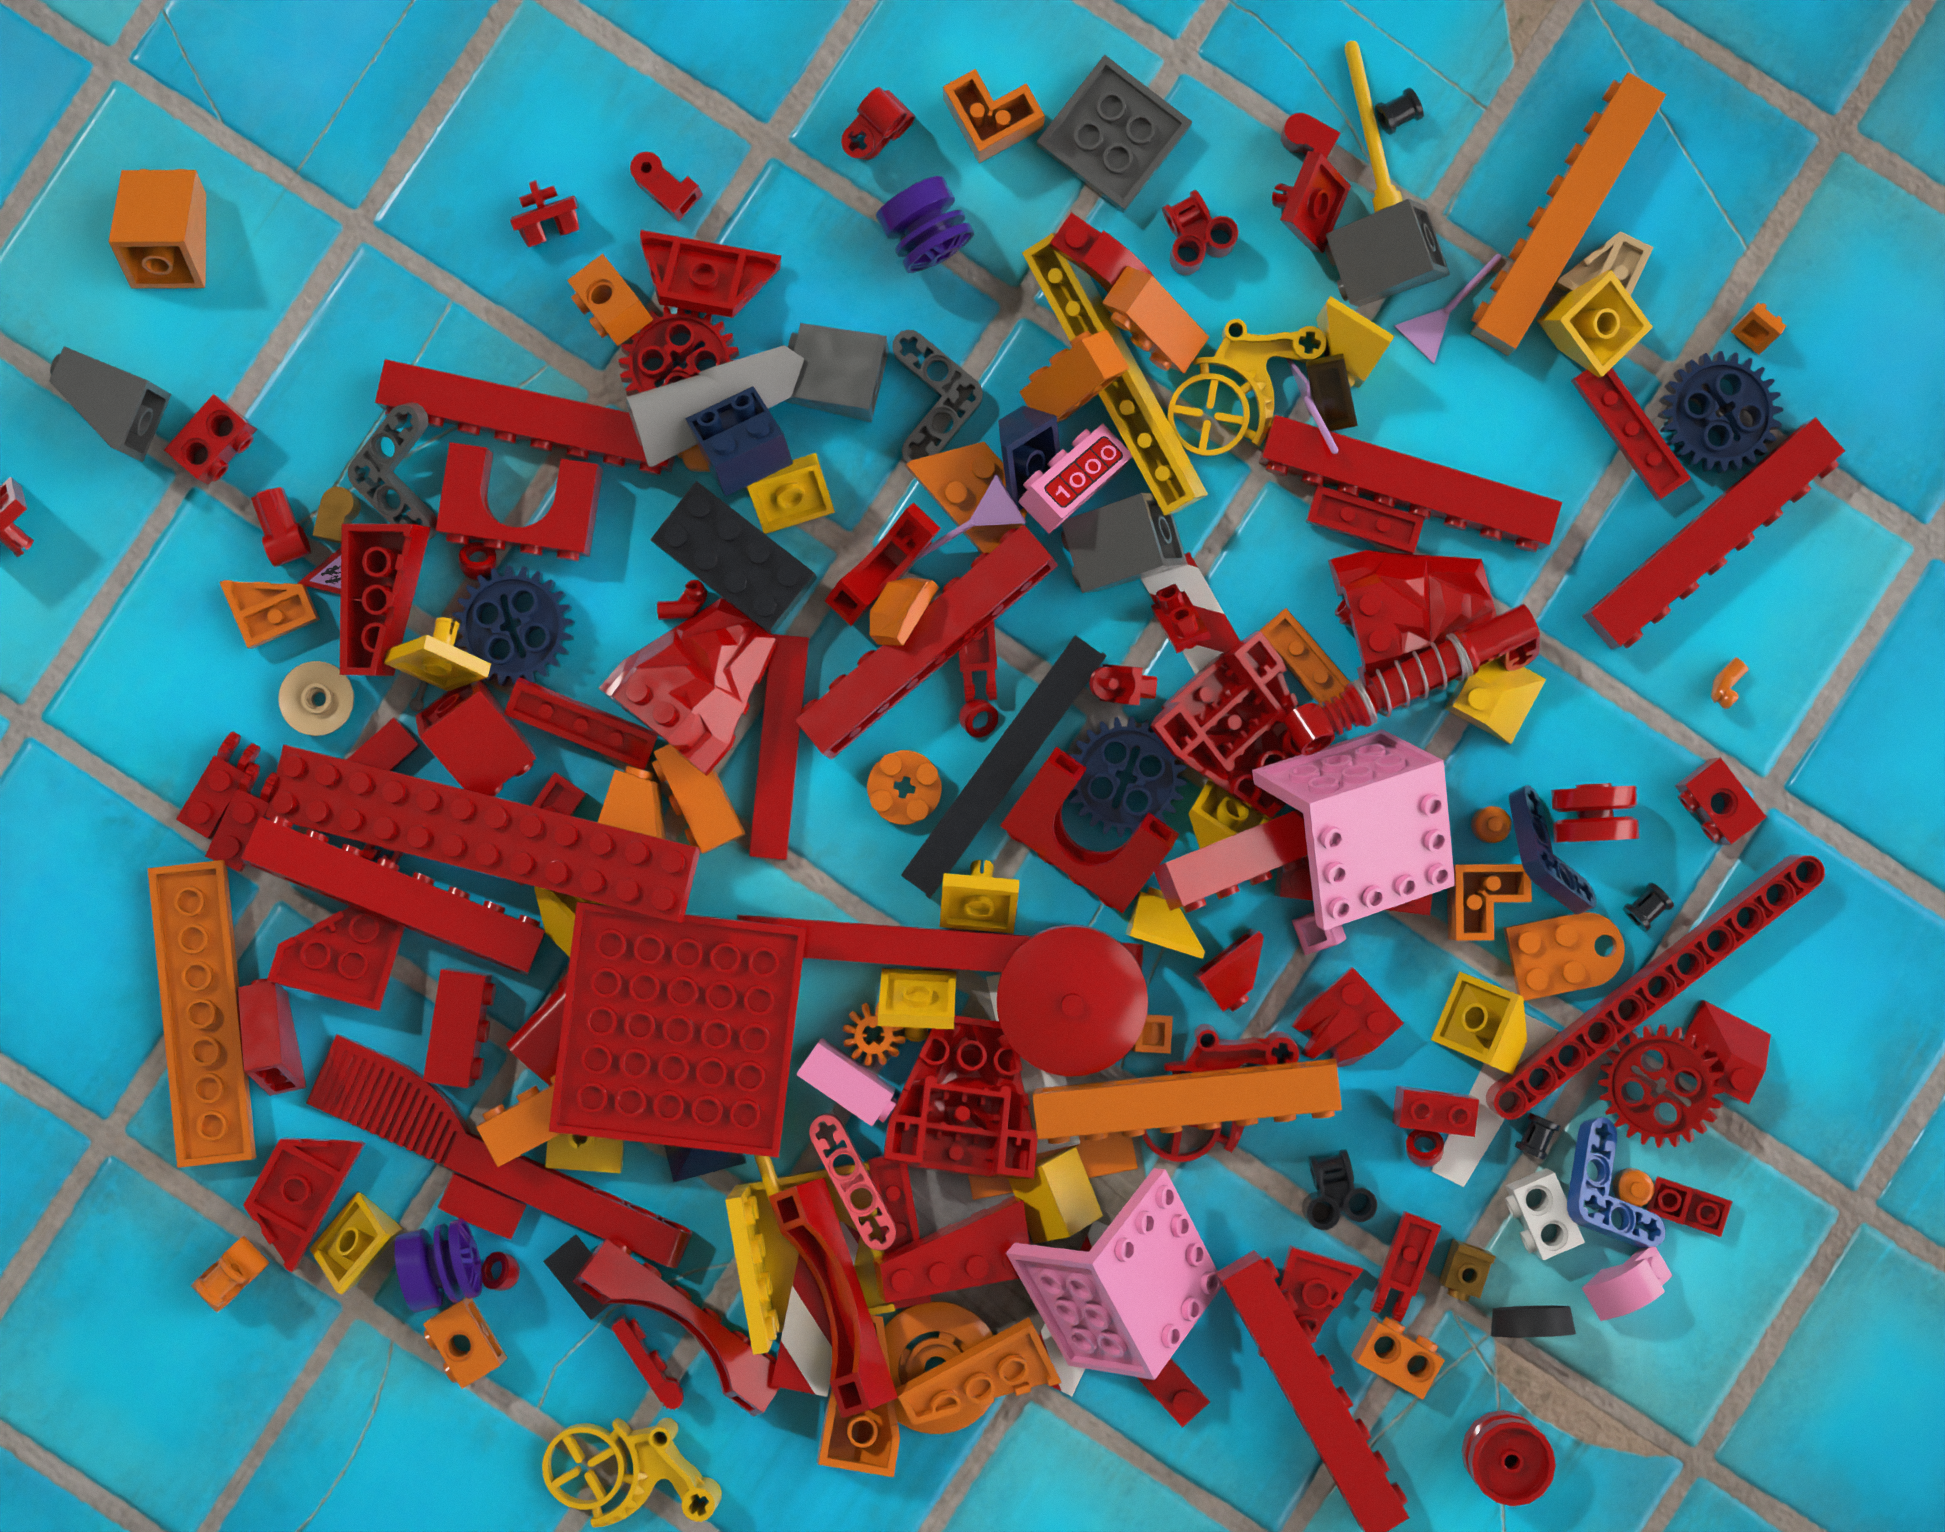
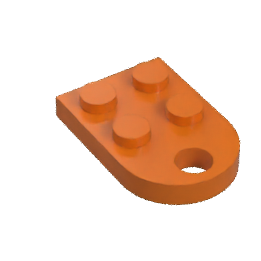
(1560, 954)

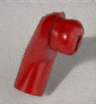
(687, 604)

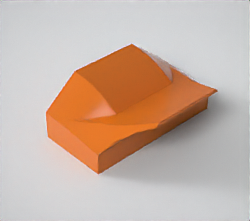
(900, 609)

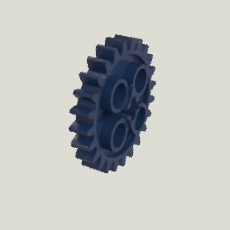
(1748, 394)
(544, 614)
(1158, 789)

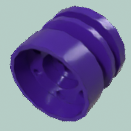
(921, 217)
(432, 1267)

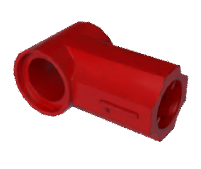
(283, 536)

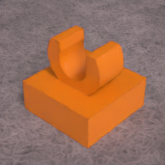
(1758, 328)

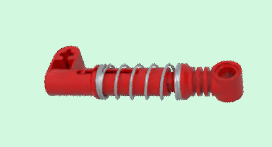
(1508, 636)

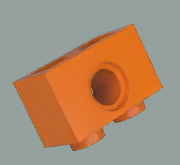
(609, 299)
(466, 1320)

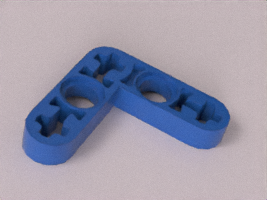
(1597, 1192)

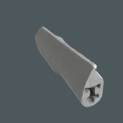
(661, 412)

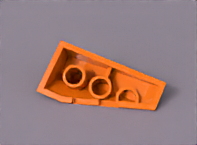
(864, 1440)

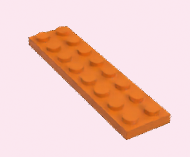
(201, 1013)

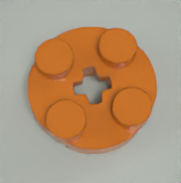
(893, 769)

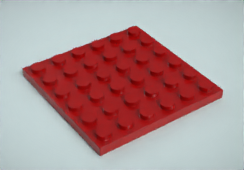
(677, 1030)

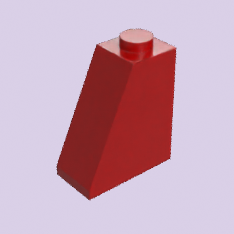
(269, 1038)

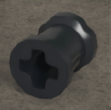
(1399, 111)
(1648, 906)
(1537, 1136)

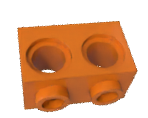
(1393, 1363)

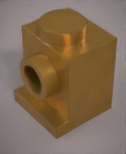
(1460, 1258)

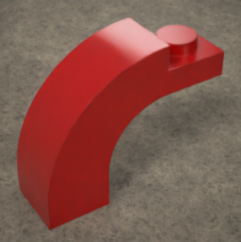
(1094, 251)
(885, 563)

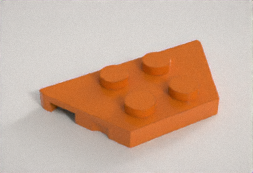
(958, 484)

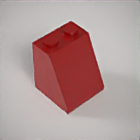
(475, 738)

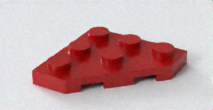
(341, 958)

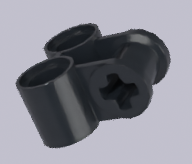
(1335, 1185)

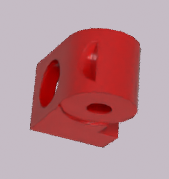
(1306, 134)

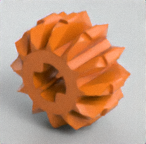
(875, 1046)

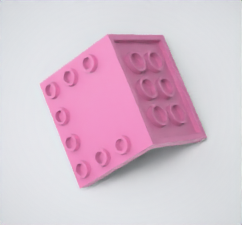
(1370, 823)
(1134, 1290)

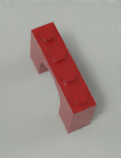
(564, 529)
(1111, 875)

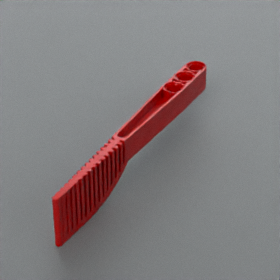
(415, 1114)

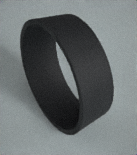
(1532, 1321)

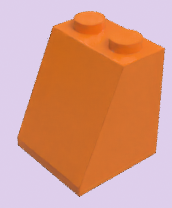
(160, 228)
(634, 803)

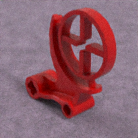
(1221, 1055)

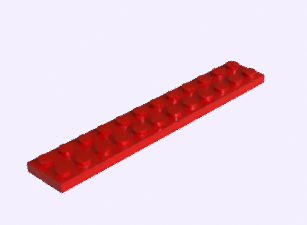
(485, 833)

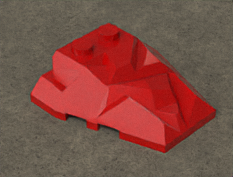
(1407, 602)
(695, 681)
(1233, 720)
(964, 1106)

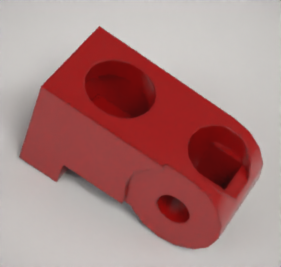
(662, 187)

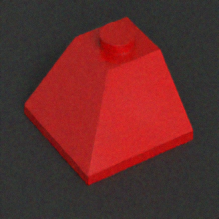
(1232, 972)
(1737, 1044)

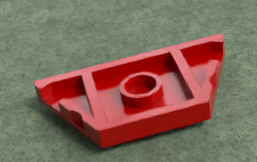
(705, 274)
(299, 1190)

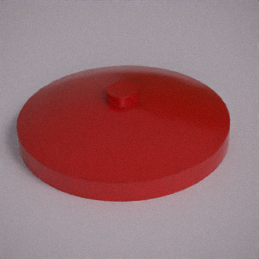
(1072, 1000)

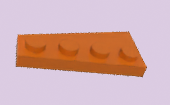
(993, 1368)

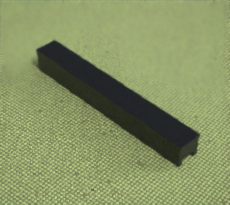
(1003, 766)

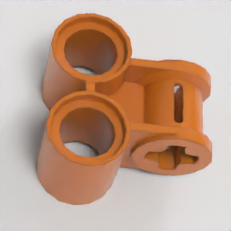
(230, 1274)

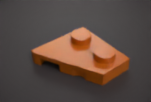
(268, 609)

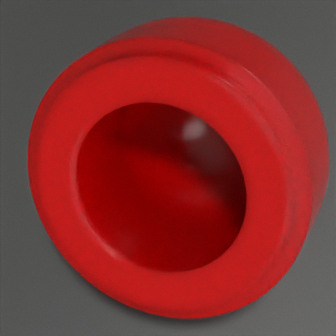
(474, 569)
(970, 710)
(1424, 1159)
(509, 1274)

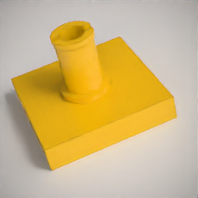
(791, 495)
(437, 659)
(979, 900)
(917, 1001)
(585, 1153)

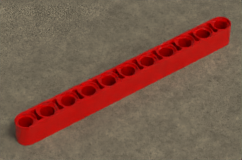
(909, 944)
(1672, 983)

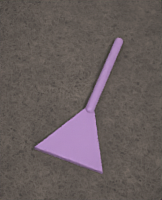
(1427, 330)
(994, 509)

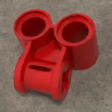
(880, 120)
(1192, 227)

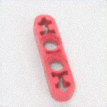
(848, 1183)

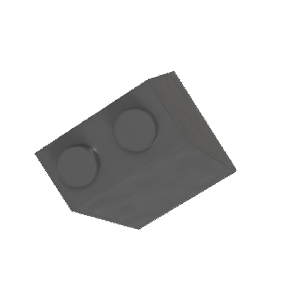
(1386, 253)
(839, 370)
(113, 402)
(1122, 543)

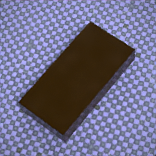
(1332, 392)

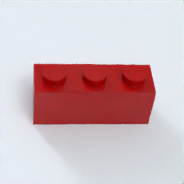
(459, 1028)

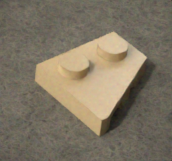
(1620, 254)

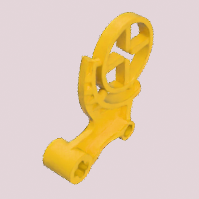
(1247, 358)
(653, 1459)

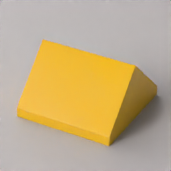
(1058, 1197)
(354, 1242)

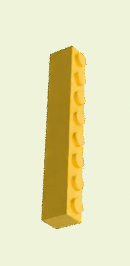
(1129, 396)

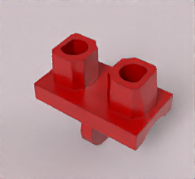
(530, 221)
(1179, 618)
(1122, 684)

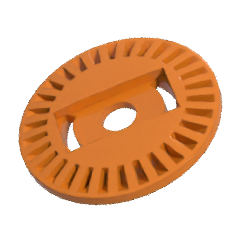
(958, 1331)

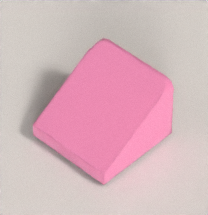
(1314, 938)

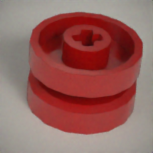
(1595, 813)
(1530, 1462)

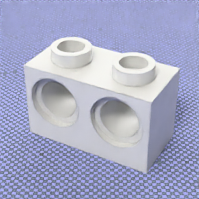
(1550, 1210)

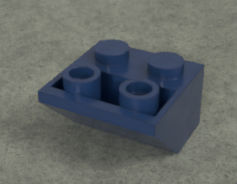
(740, 440)

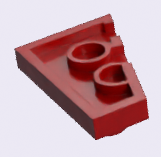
(1315, 1284)

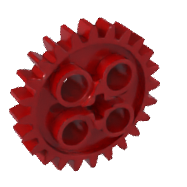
(655, 342)
(1644, 1114)

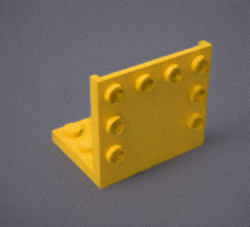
(769, 1260)

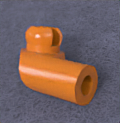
(1725, 681)

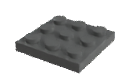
(1114, 133)

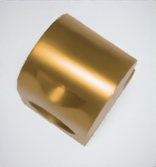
(336, 507)

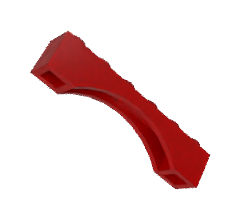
(617, 1278)
(858, 1364)

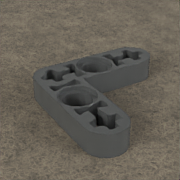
(946, 389)
(383, 467)

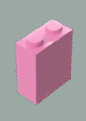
(848, 1083)

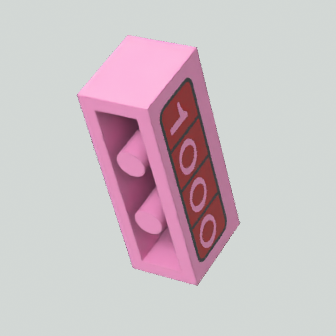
(1074, 477)

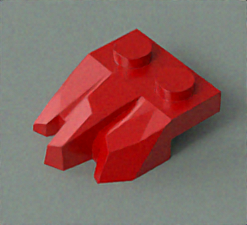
(1346, 1020)

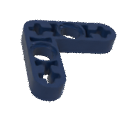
(1538, 858)

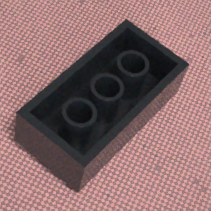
(734, 558)

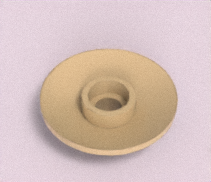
(298, 696)

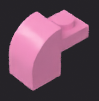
(1628, 1285)

